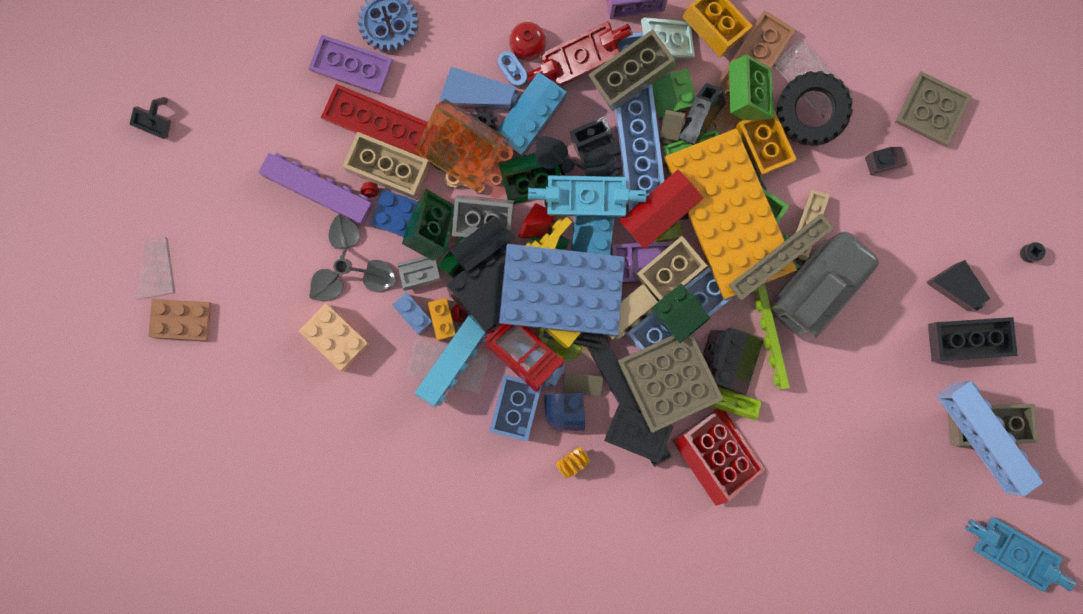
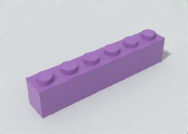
(315, 188)

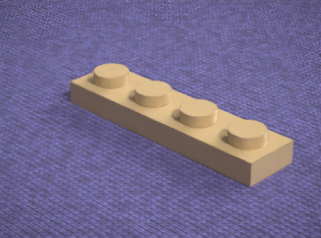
(815, 206)

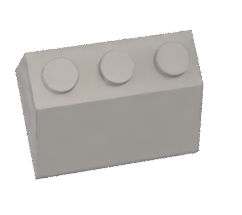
(475, 211)

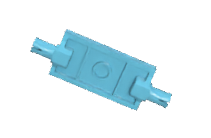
(586, 196)

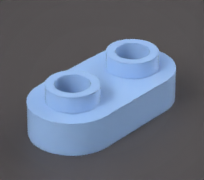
(513, 69)

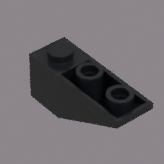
(702, 113)

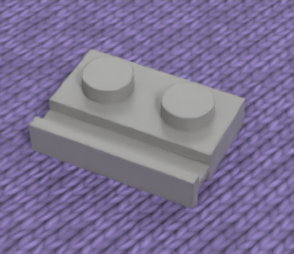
(418, 273)

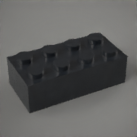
(972, 339)

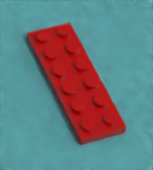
(373, 118)

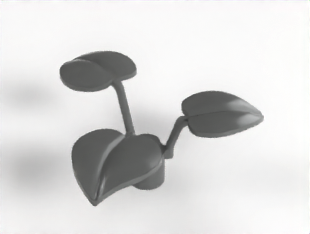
(326, 285)

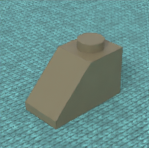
(671, 127)

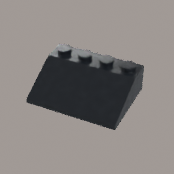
(481, 290)

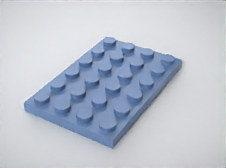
(561, 290)

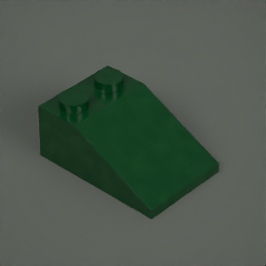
(430, 226)

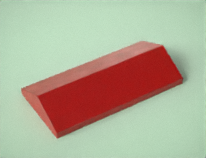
(662, 209)

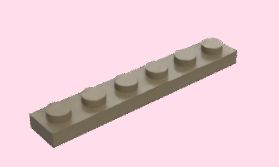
(780, 257)

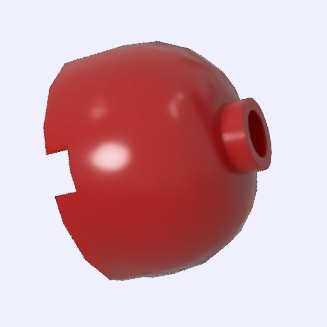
(527, 41)

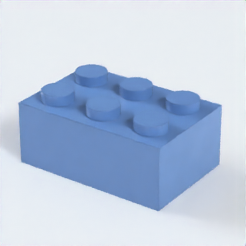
(514, 409)

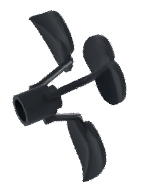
(553, 151)

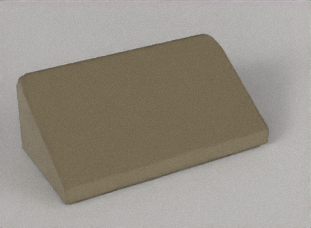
(582, 384)

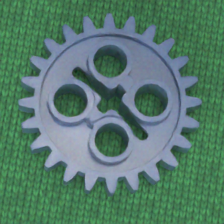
(404, 16)

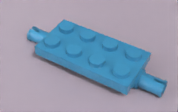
(1019, 555)

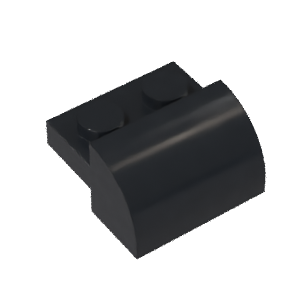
(592, 137)

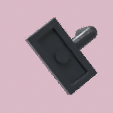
(150, 121)

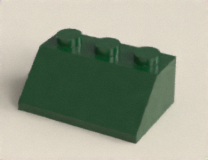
(524, 173)

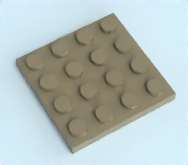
(670, 381)

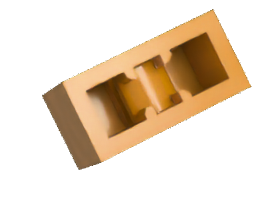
(442, 319)

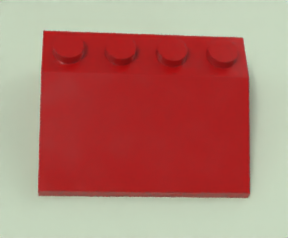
(719, 456)

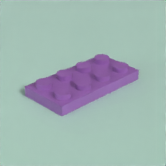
(350, 64)

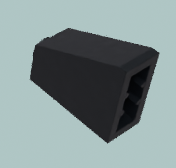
(960, 286)

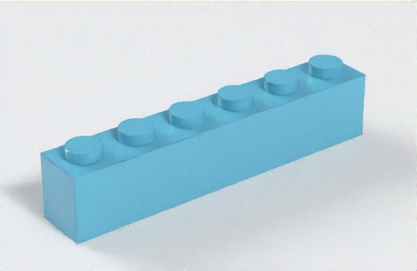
(451, 364)

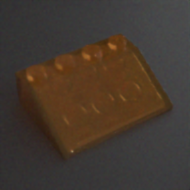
(461, 145)

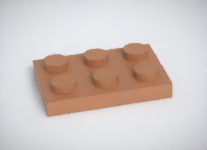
(179, 319)

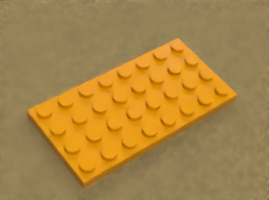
(734, 216)

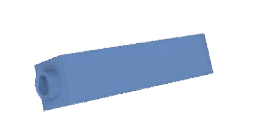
(476, 91)

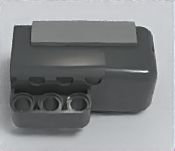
(824, 285)

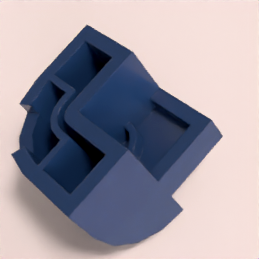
(565, 412)

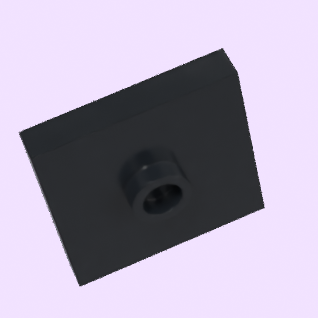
(717, 348)

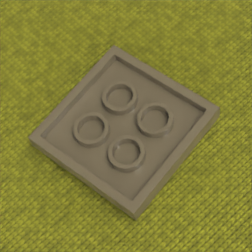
(933, 109)

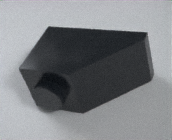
(885, 159)

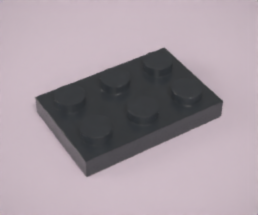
(632, 433)

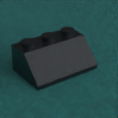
(739, 362)

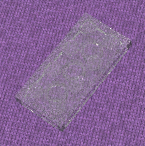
(798, 61)
(426, 353)

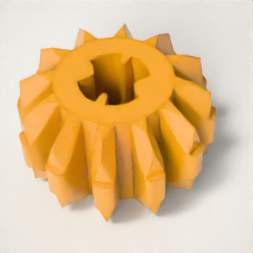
(572, 462)

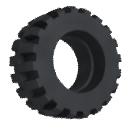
(819, 82)

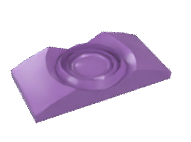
(637, 258)

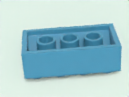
(532, 113)
(593, 234)

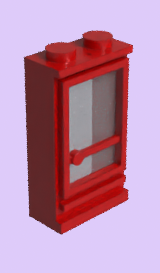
(524, 354)

